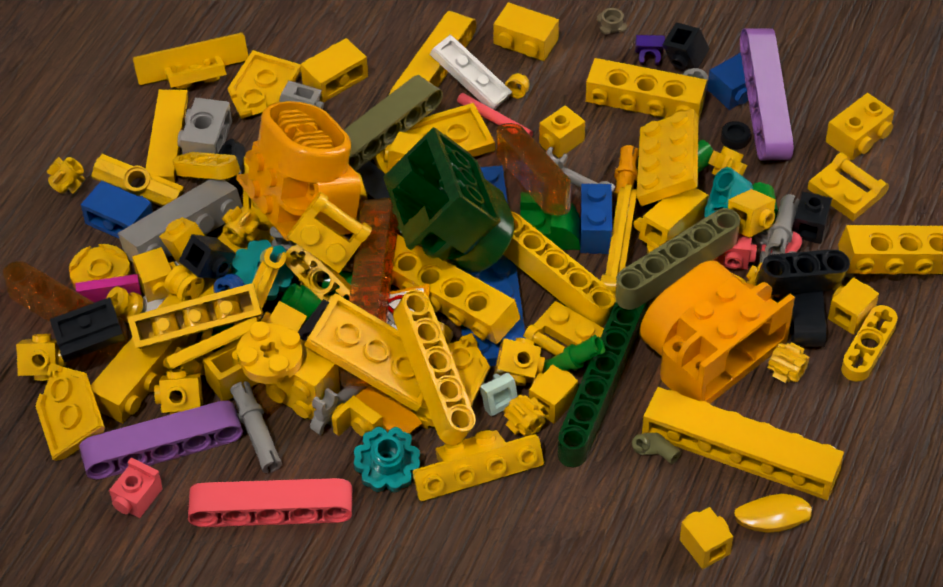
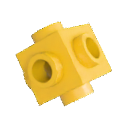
(523, 350)
(29, 356)
(187, 384)

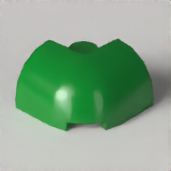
(560, 229)

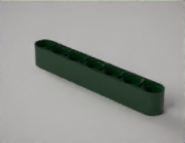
(619, 339)

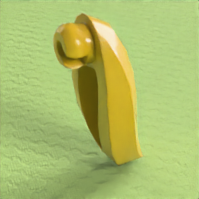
(773, 513)

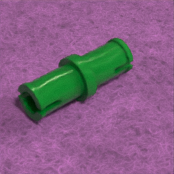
(575, 355)

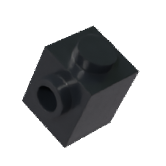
(685, 46)
(812, 217)
(207, 257)

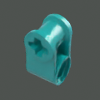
(726, 185)

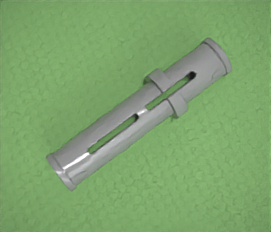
(781, 230)
(251, 416)

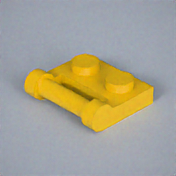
(845, 195)
(323, 240)
(562, 325)

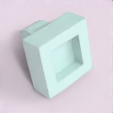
(498, 393)

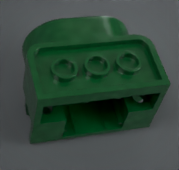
(449, 204)

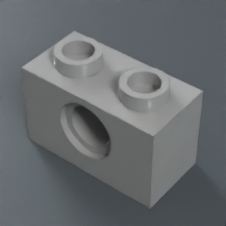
(205, 126)

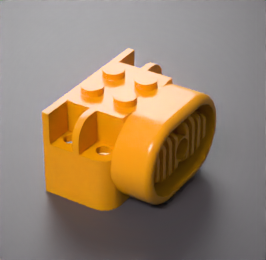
(295, 159)
(713, 330)

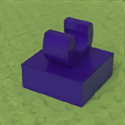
(649, 45)

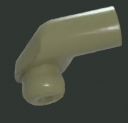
(655, 444)

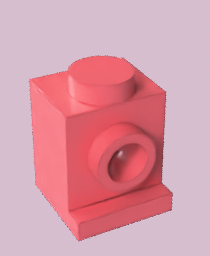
(739, 255)
(136, 488)

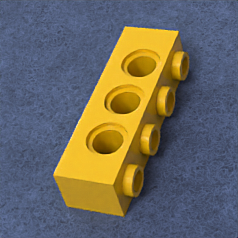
(643, 89)
(893, 249)
(194, 316)

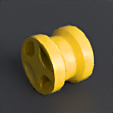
(183, 283)
(125, 303)

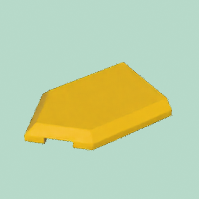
(261, 82)
(469, 364)
(68, 411)

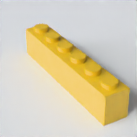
(743, 443)

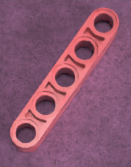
(270, 502)

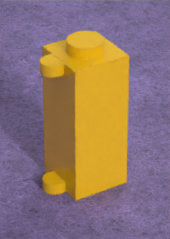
(671, 217)

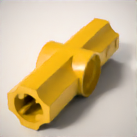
(120, 174)

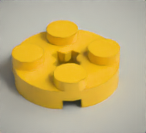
(265, 337)

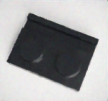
(87, 329)

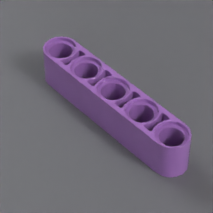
(766, 94)
(161, 439)

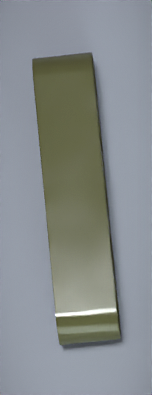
(393, 114)
(676, 257)

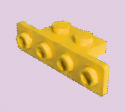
(191, 62)
(476, 462)

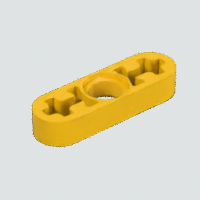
(206, 165)
(310, 278)
(869, 355)

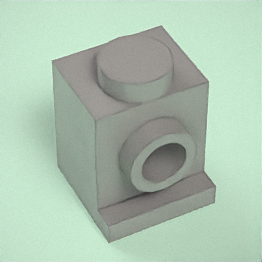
(301, 93)

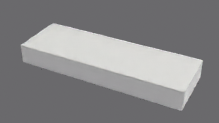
(470, 72)

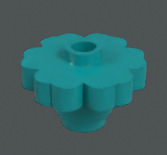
(248, 260)
(386, 459)

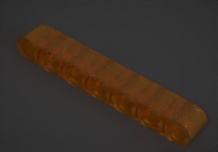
(373, 267)

